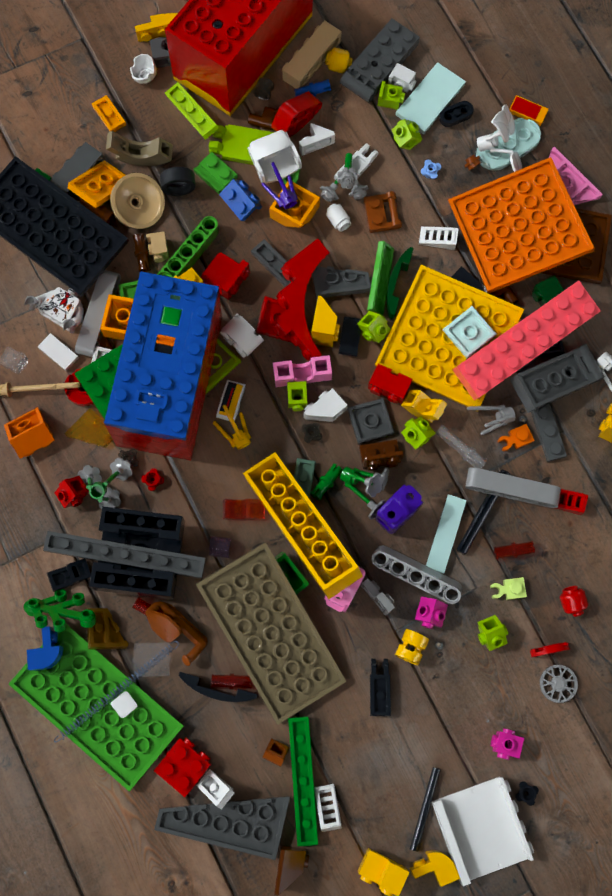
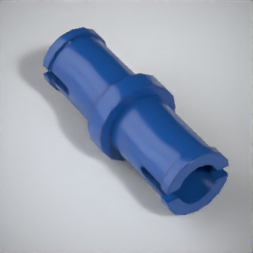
(315, 88)

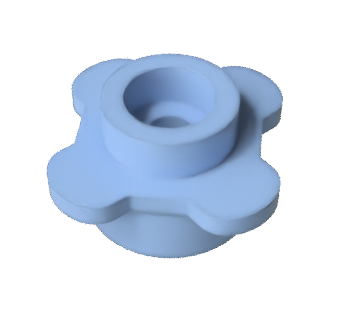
(430, 174)

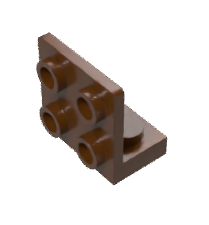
(380, 454)

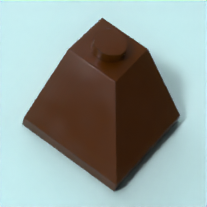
(290, 866)

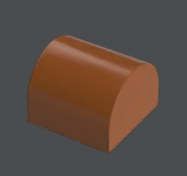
(275, 752)

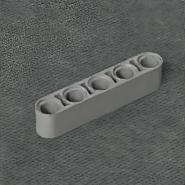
(90, 332)
(513, 487)
(423, 582)

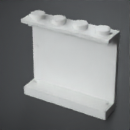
(482, 829)

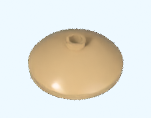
(147, 195)

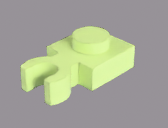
(512, 589)

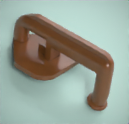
(171, 624)

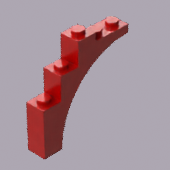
(292, 298)

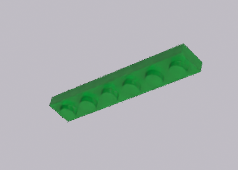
(303, 781)

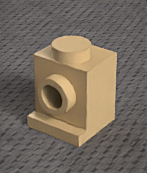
(158, 246)

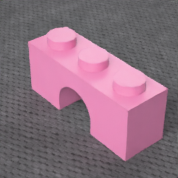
(315, 370)

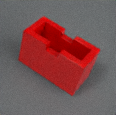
(389, 385)

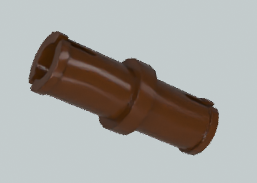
(141, 253)

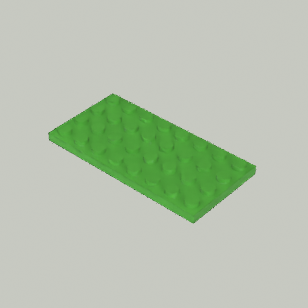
(79, 680)

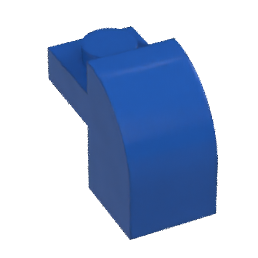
(49, 655)

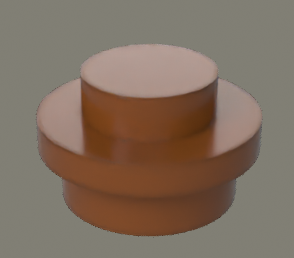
(472, 162)

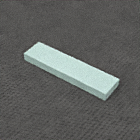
(446, 533)

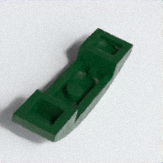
(402, 264)

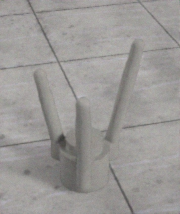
(503, 416)

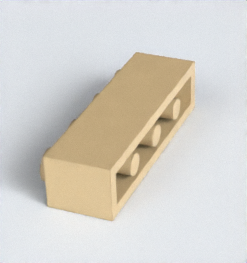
(311, 55)

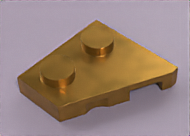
(105, 632)

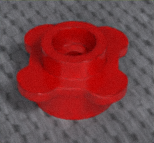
(153, 473)

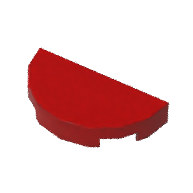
(549, 649)

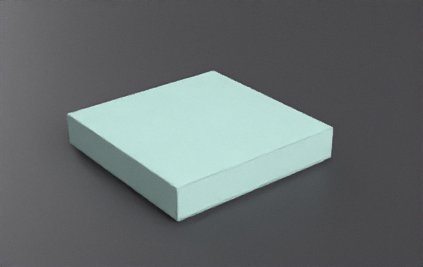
(469, 332)

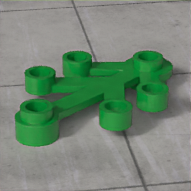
(35, 607)

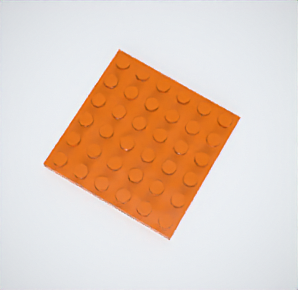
(520, 225)

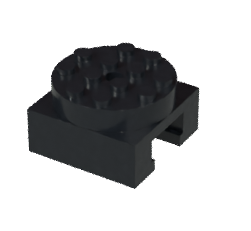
(142, 530)

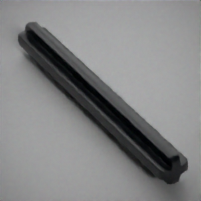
(478, 521)

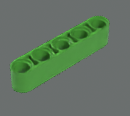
(192, 247)

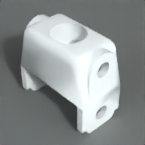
(277, 149)

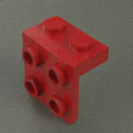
(226, 274)

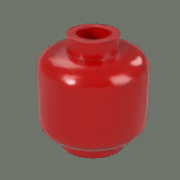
(574, 600)

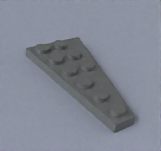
(241, 825)

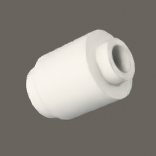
(338, 217)

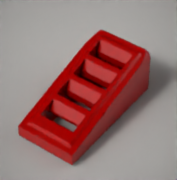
(574, 495)

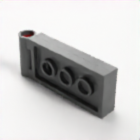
(378, 60)
(556, 378)

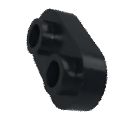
(454, 113)

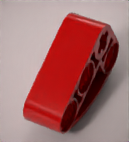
(296, 113)

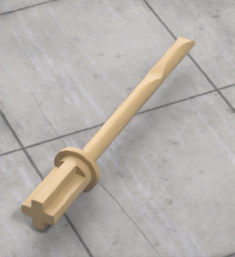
(7, 389)

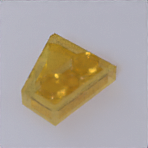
(90, 429)

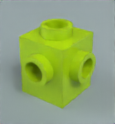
(406, 134)
(374, 327)
(417, 432)
(492, 633)

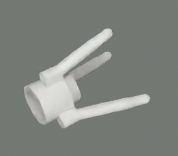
(605, 362)

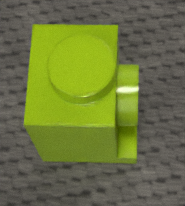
(390, 96)
(297, 389)

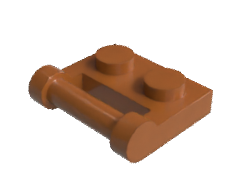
(376, 213)

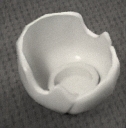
(144, 69)

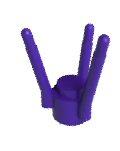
(287, 197)

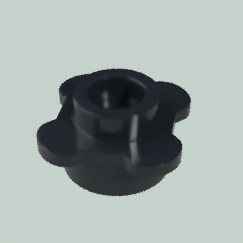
(532, 790)

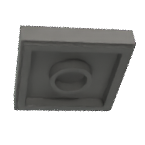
(370, 421)

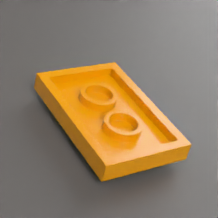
(96, 183)

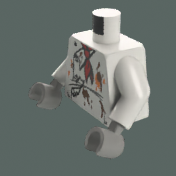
(60, 307)

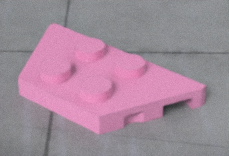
(577, 185)

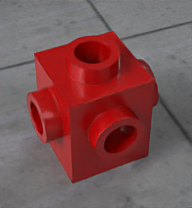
(71, 492)

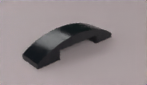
(193, 682)

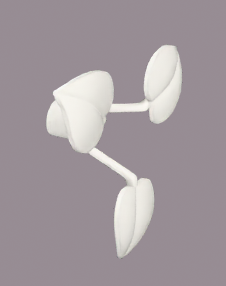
(505, 124)

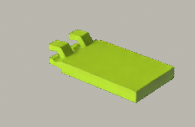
(235, 142)

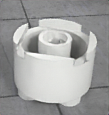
(242, 335)

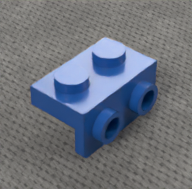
(240, 199)

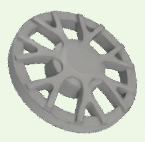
(558, 683)

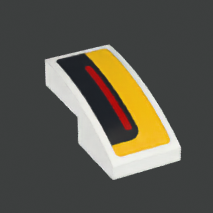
(231, 398)

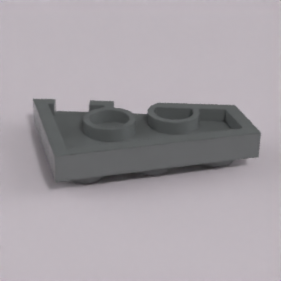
(334, 282)

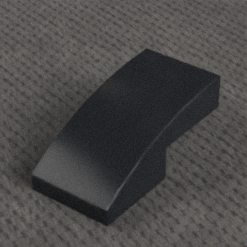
(350, 337)
(69, 575)

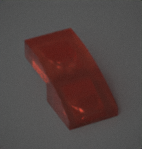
(243, 509)

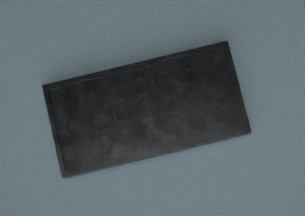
(55, 228)

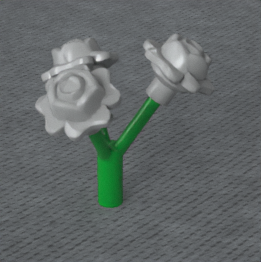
(348, 179)

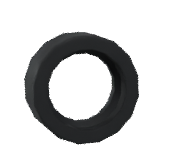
(177, 181)

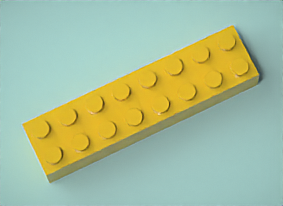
(303, 525)

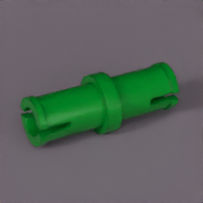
(326, 482)

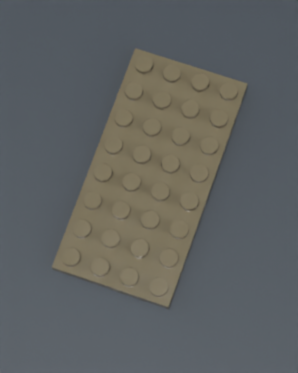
(271, 633)

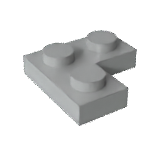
(383, 601)

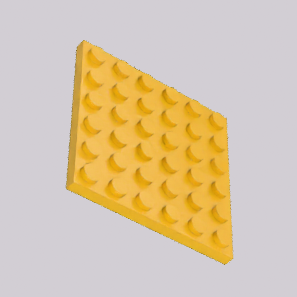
(417, 338)

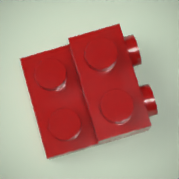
(183, 766)

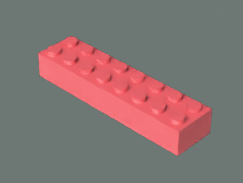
(526, 340)

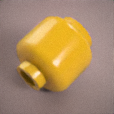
(338, 60)

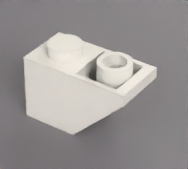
(327, 408)

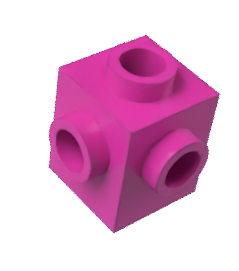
(431, 612)
(514, 744)

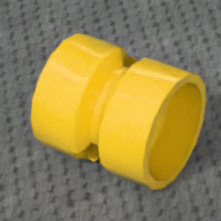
(414, 640)

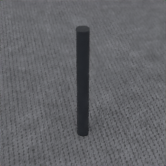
(425, 809)

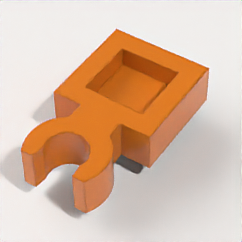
(518, 437)

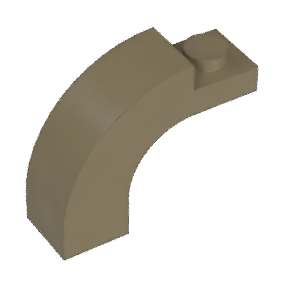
(139, 153)

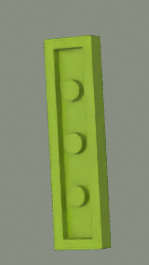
(191, 110)

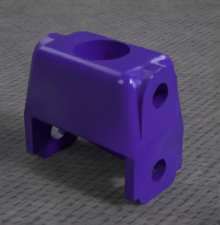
(399, 509)

